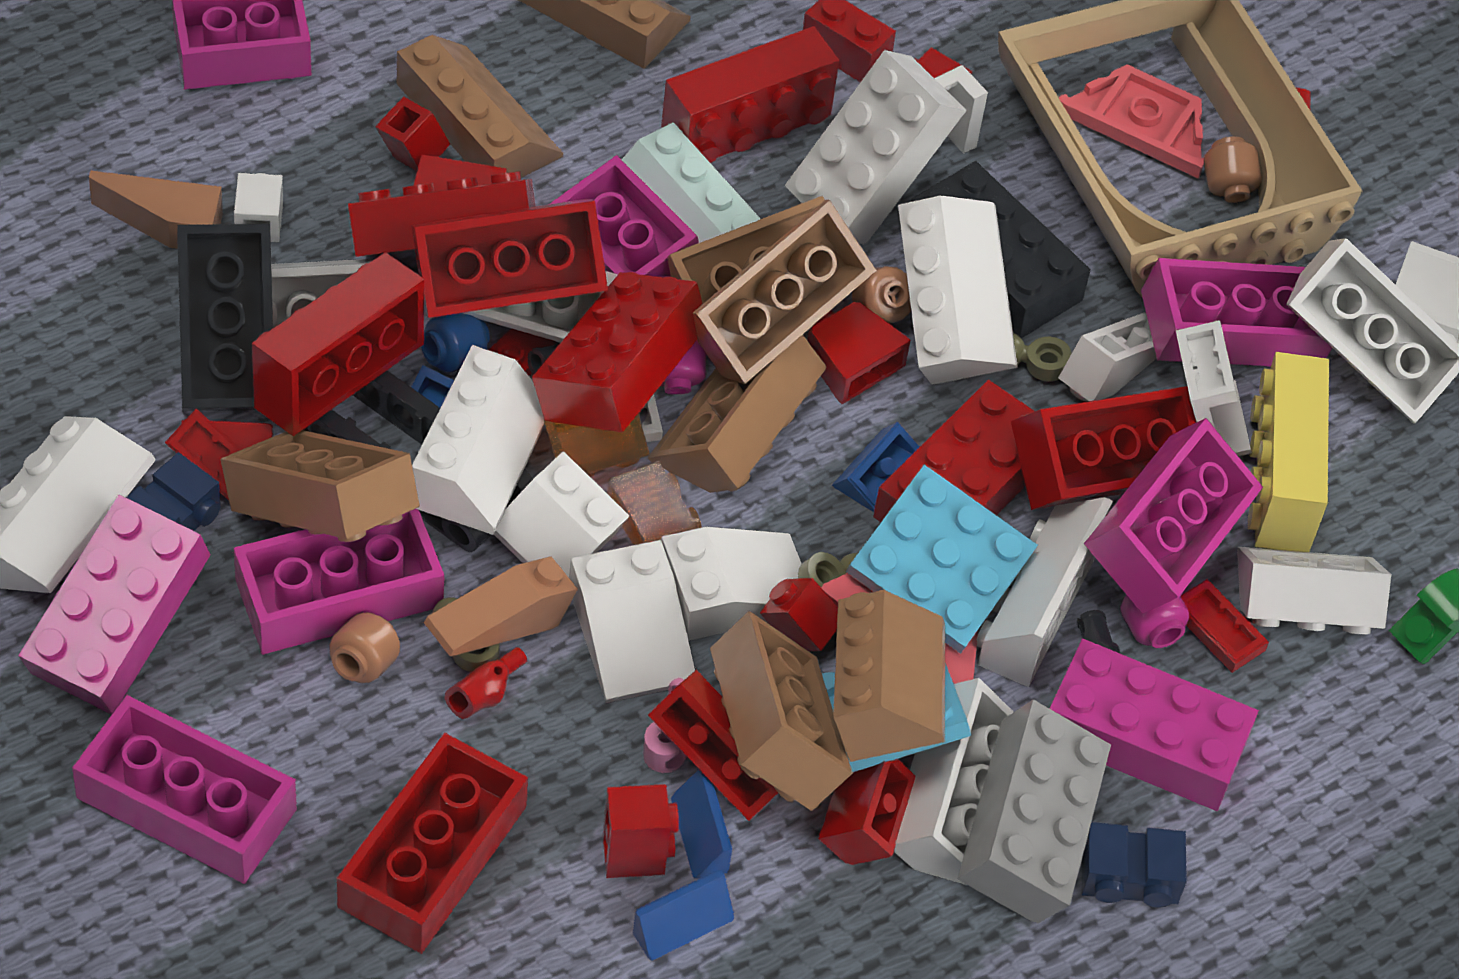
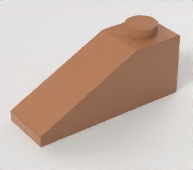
(156, 204)
(508, 607)

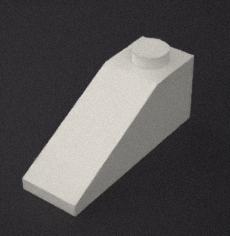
(1109, 358)

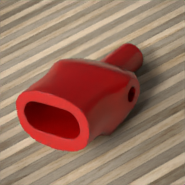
(484, 685)

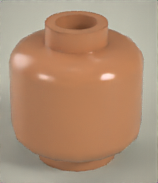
(1232, 169)
(885, 294)
(364, 648)

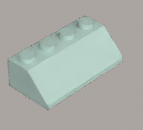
(688, 183)

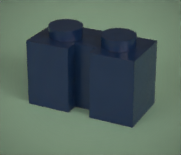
(181, 493)
(1134, 865)

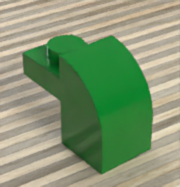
(1431, 619)

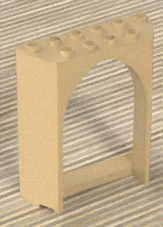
(1304, 180)

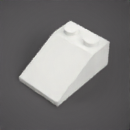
(727, 574)
(631, 619)

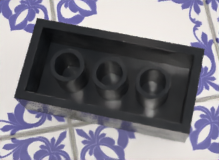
(1038, 268)
(222, 311)

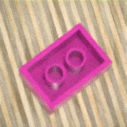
(240, 41)
(632, 220)

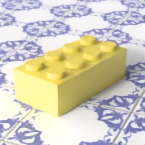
(1290, 452)

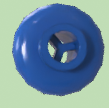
(450, 339)

